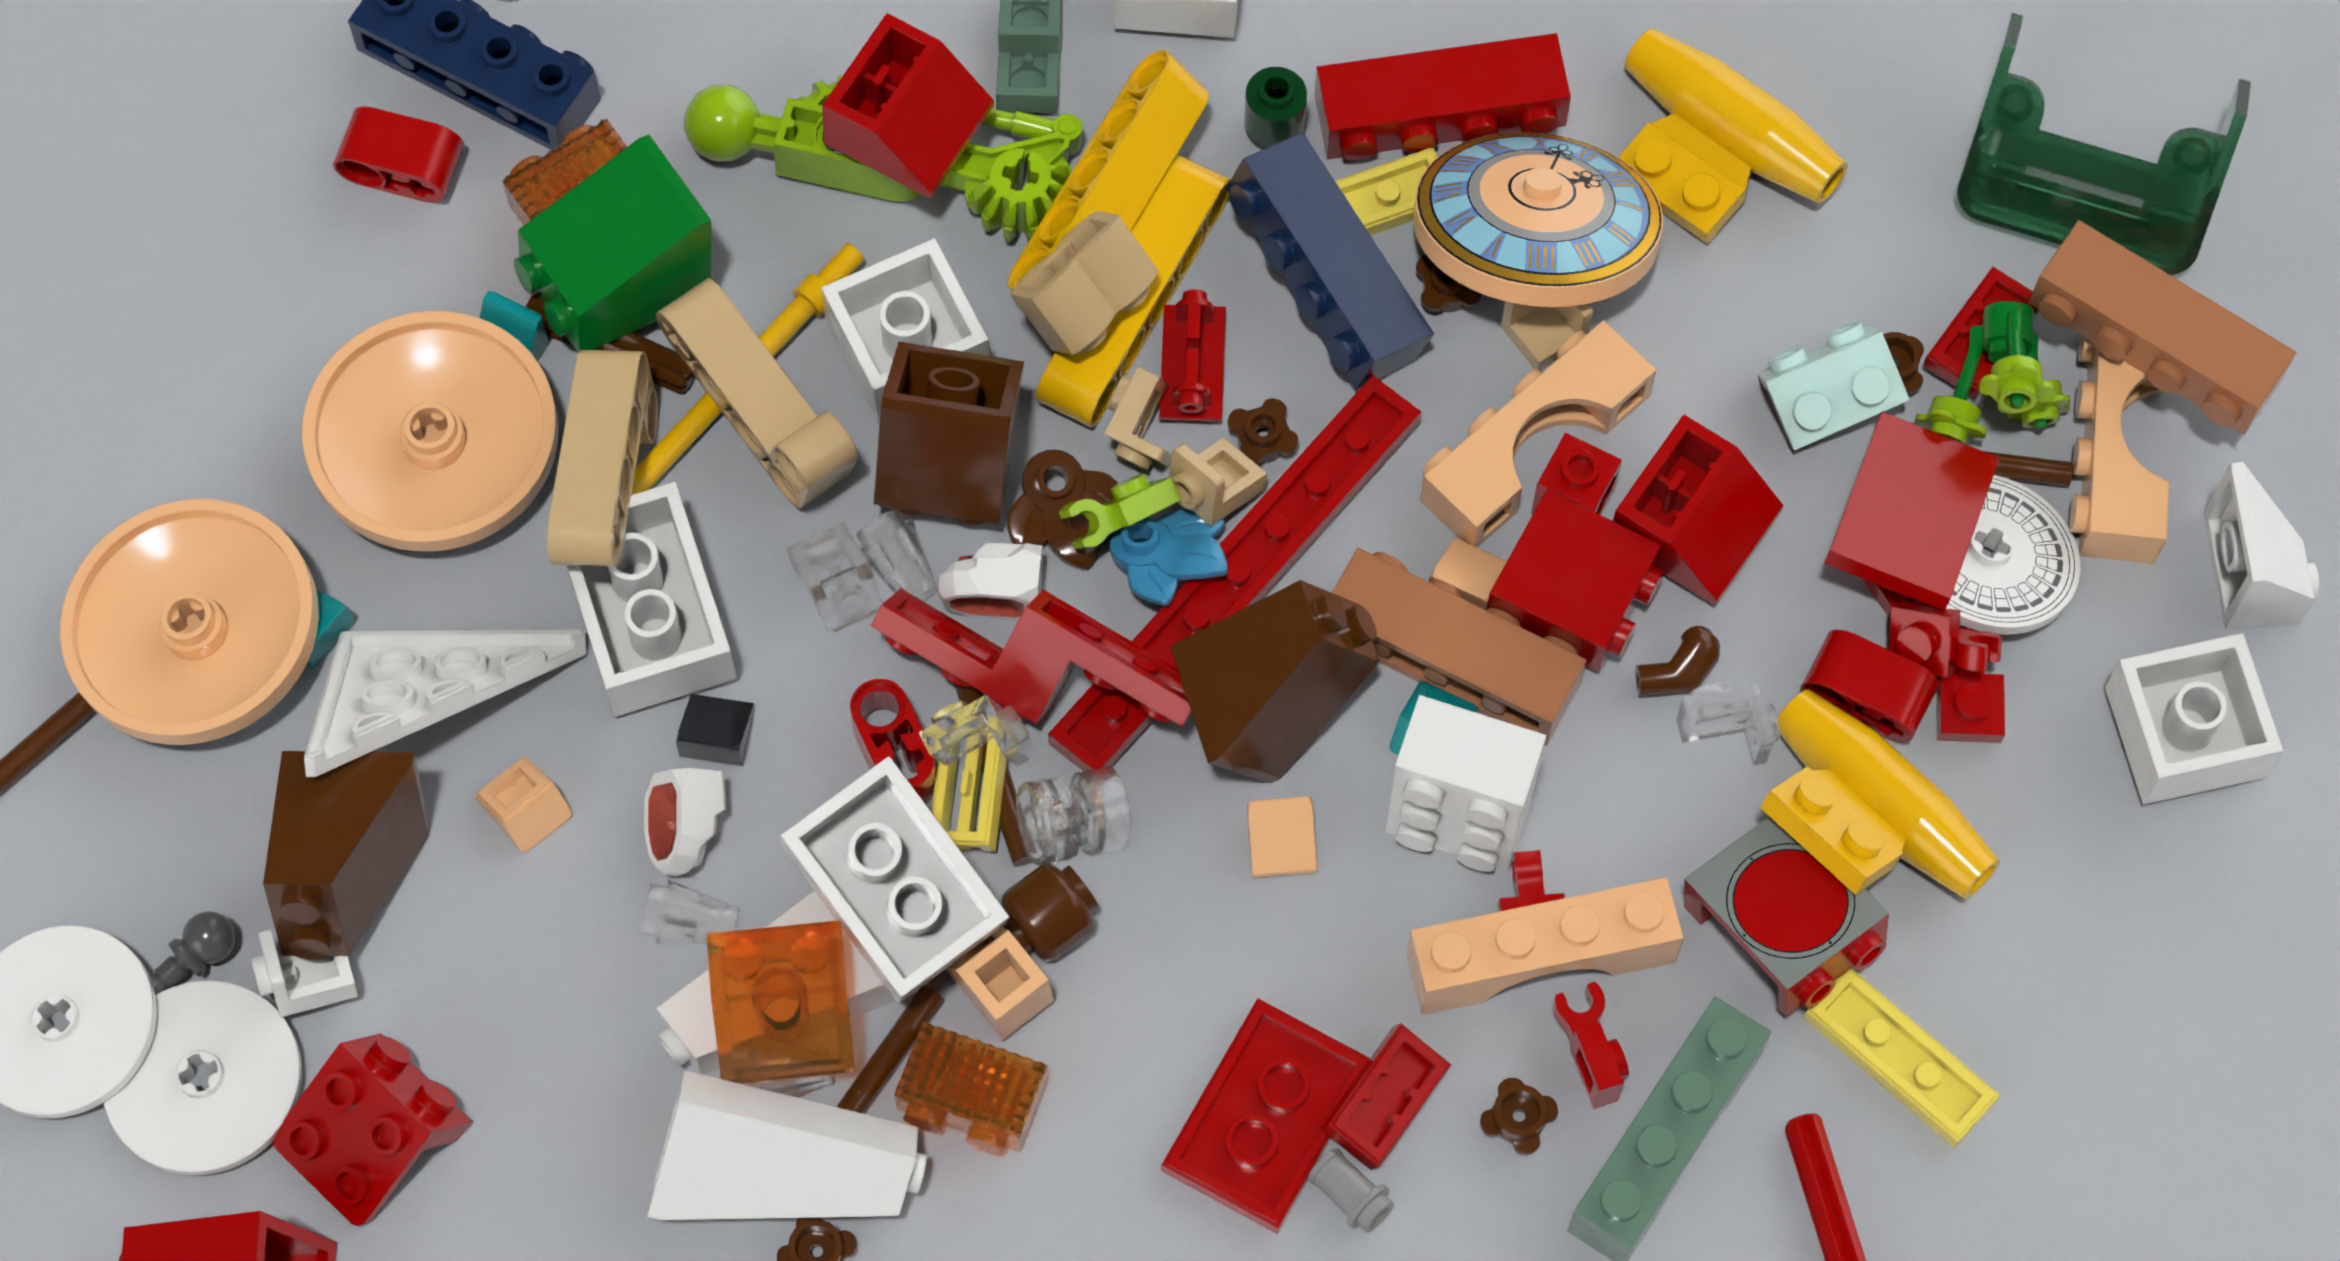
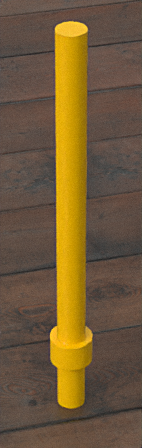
(806, 302)

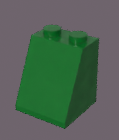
(616, 248)

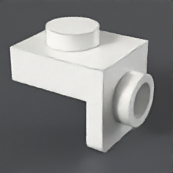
(301, 982)

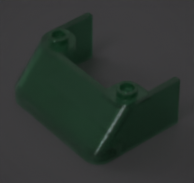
(2049, 182)

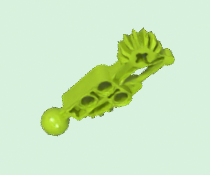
(727, 124)

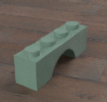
(1668, 1131)

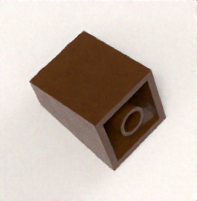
(947, 433)
(1274, 676)
(340, 848)

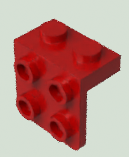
(366, 1125)

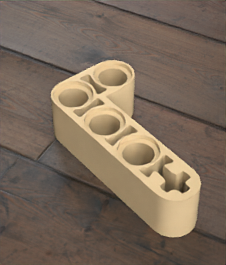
(606, 421)
(792, 443)

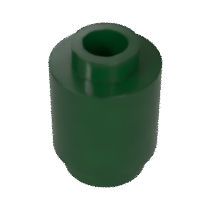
(1275, 106)

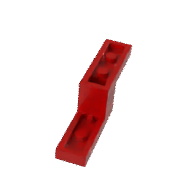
(1036, 657)

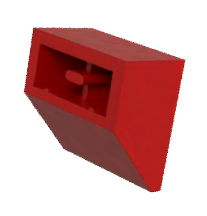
(905, 107)
(1701, 507)

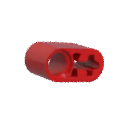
(398, 154)
(1872, 684)
(903, 732)

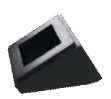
(715, 729)

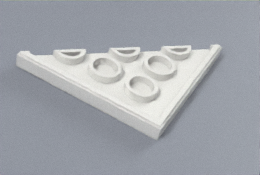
(407, 680)

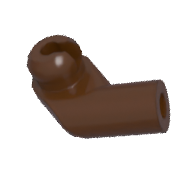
(1687, 667)

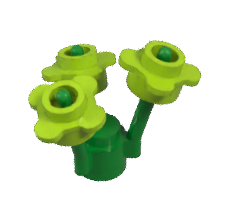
(2014, 379)

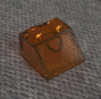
(781, 1002)

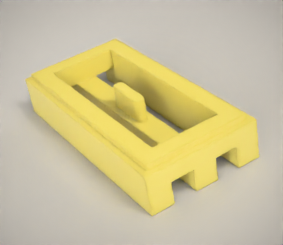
(990, 801)

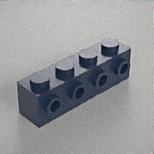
(481, 64)
(1328, 260)

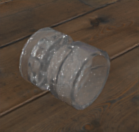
(1084, 814)

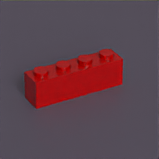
(1441, 96)

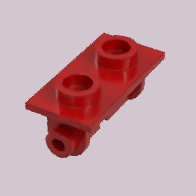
(1193, 359)

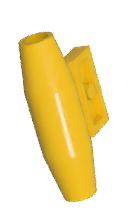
(1718, 136)
(1868, 806)

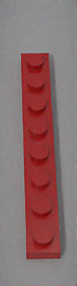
(1256, 556)

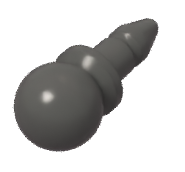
(204, 941)

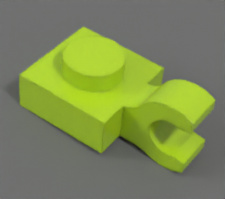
(1132, 502)

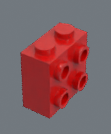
(1578, 578)

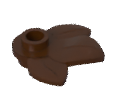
(1036, 514)

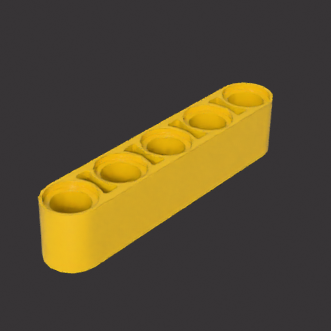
(1124, 154)
(1171, 235)

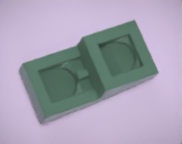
(1028, 56)

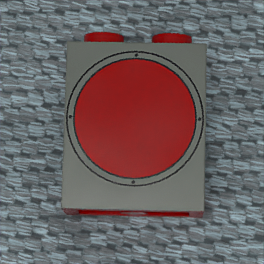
(1788, 913)

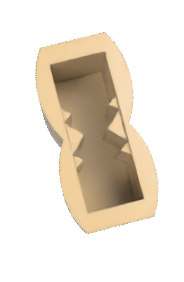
(1085, 284)

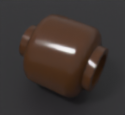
(1049, 911)

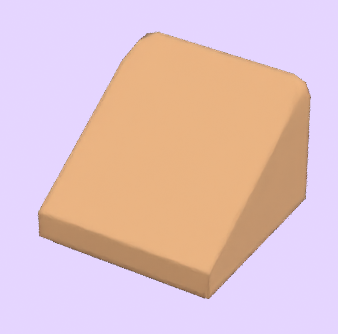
(1469, 571)
(524, 804)
(1281, 837)

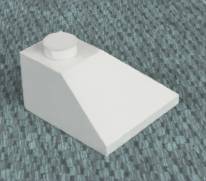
(2256, 556)

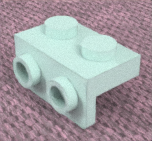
(1833, 384)

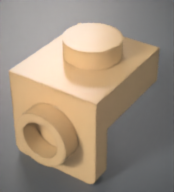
(1133, 407)
(1215, 479)

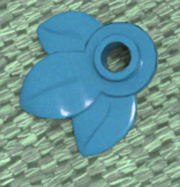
(1166, 552)

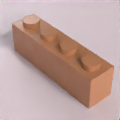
(2161, 328)
(1462, 648)

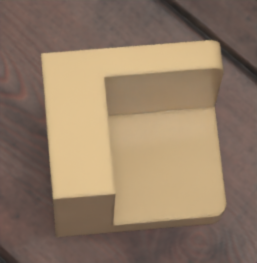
(1543, 330)

